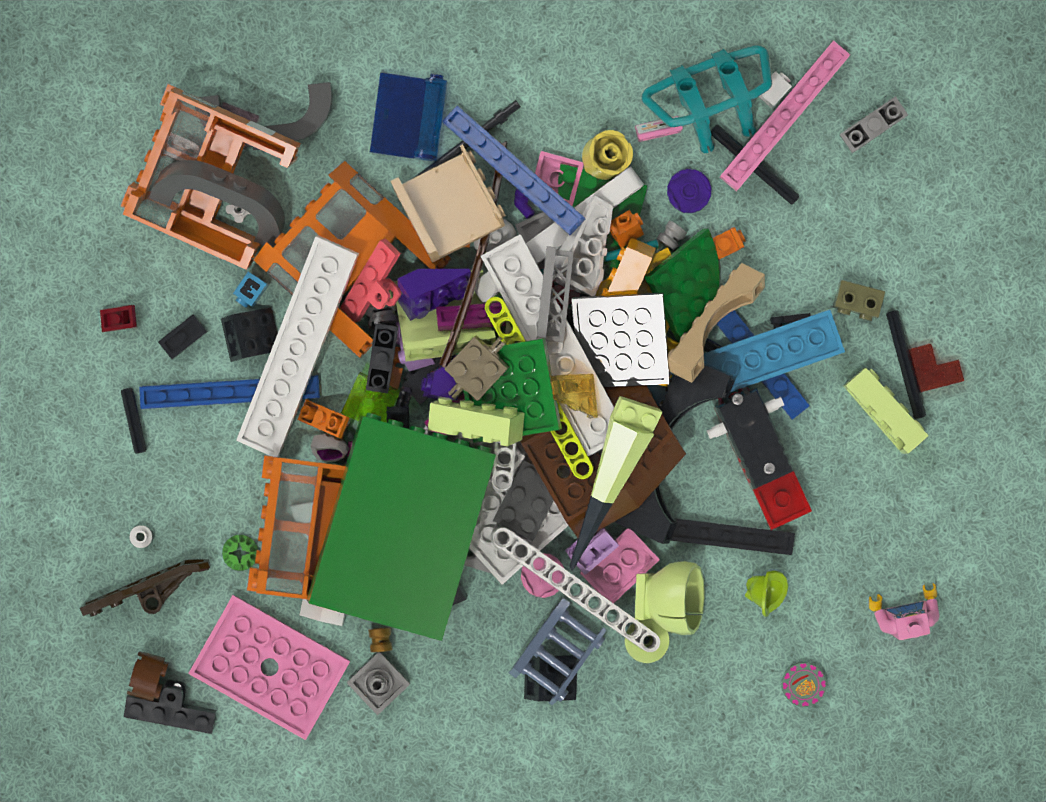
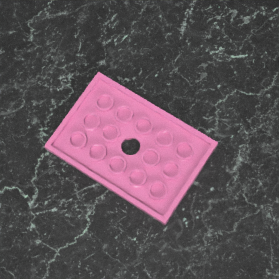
(234, 660)

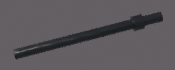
(499, 118)

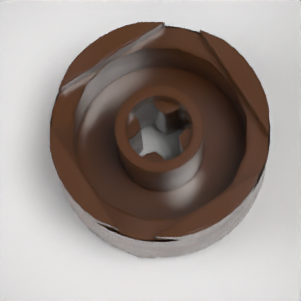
(147, 675)

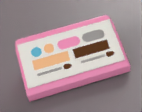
(655, 130)

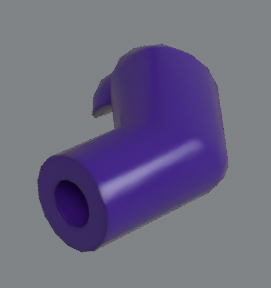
(522, 205)

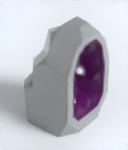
(328, 448)

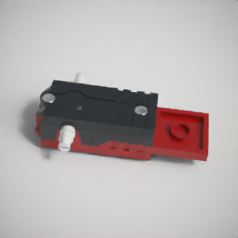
(761, 455)

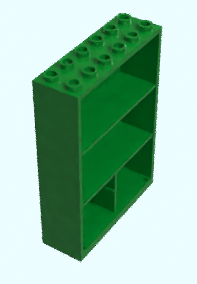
(401, 527)

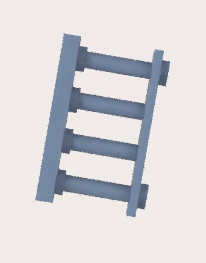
(536, 648)

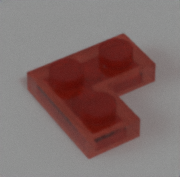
(931, 375)

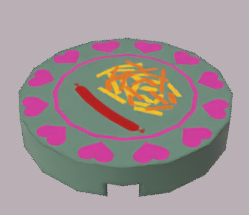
(803, 684)

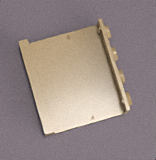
(450, 205)

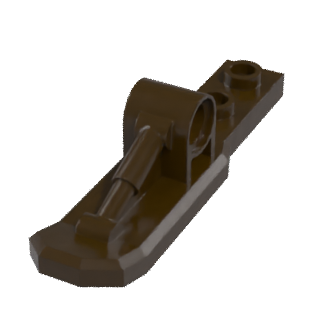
(157, 585)

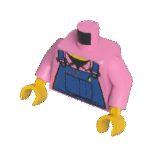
(909, 619)

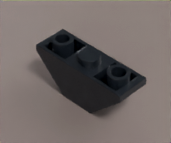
(382, 358)

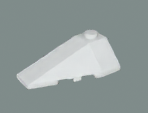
(589, 249)

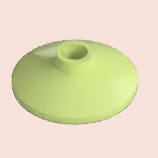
(644, 656)

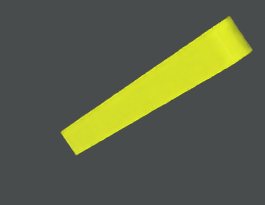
(562, 440)

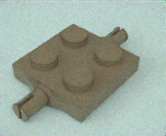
(477, 367)

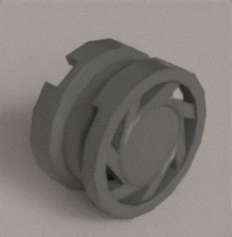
(383, 316)

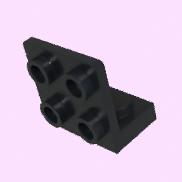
(249, 333)
(536, 692)

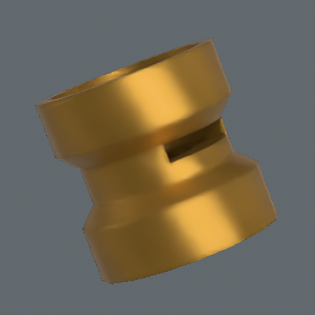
(380, 634)

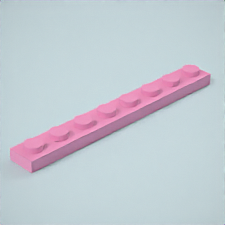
(784, 115)

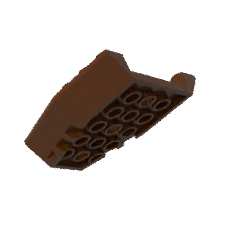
(573, 494)

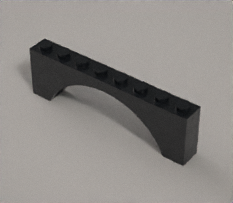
(653, 517)

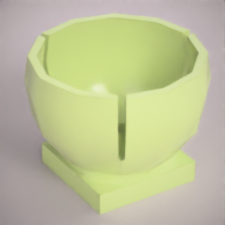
(671, 595)

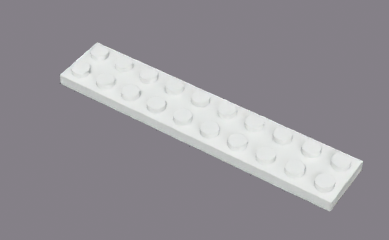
(521, 288)
(297, 346)

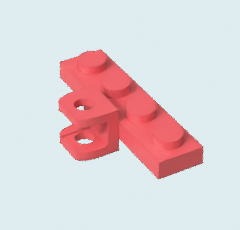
(372, 283)

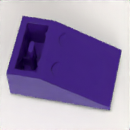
(431, 288)

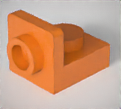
(728, 242)

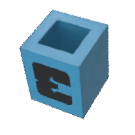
(250, 290)

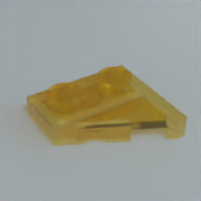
(576, 392)

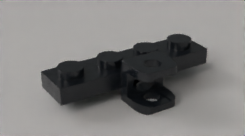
(171, 710)

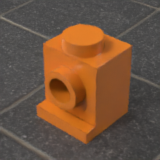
(625, 227)

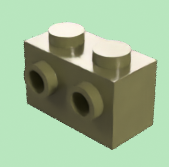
(858, 300)

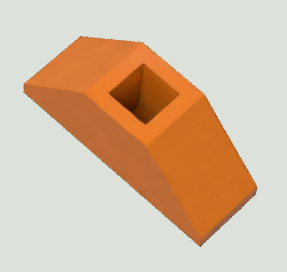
(324, 419)

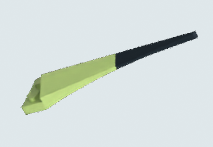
(625, 441)

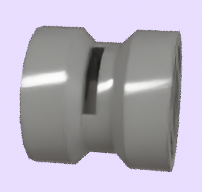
(671, 235)

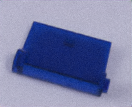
(413, 116)

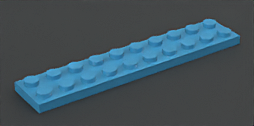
(773, 352)

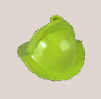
(767, 590)

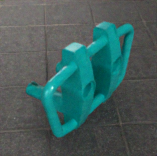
(731, 82)

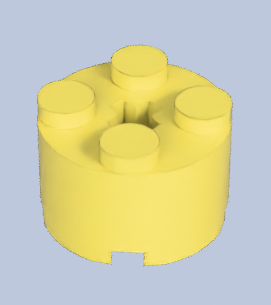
(615, 146)

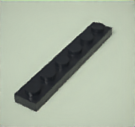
(733, 536)

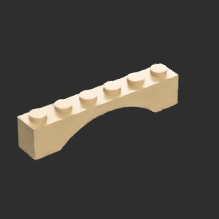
(740, 290)

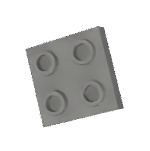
(378, 683)

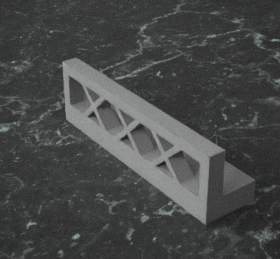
(546, 294)

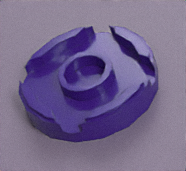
(691, 197)

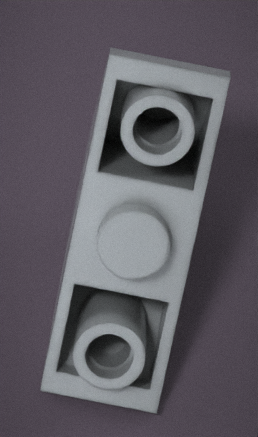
(873, 125)

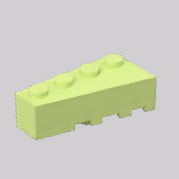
(886, 411)
(476, 421)

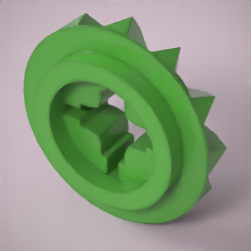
(247, 545)

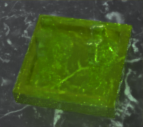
(363, 401)

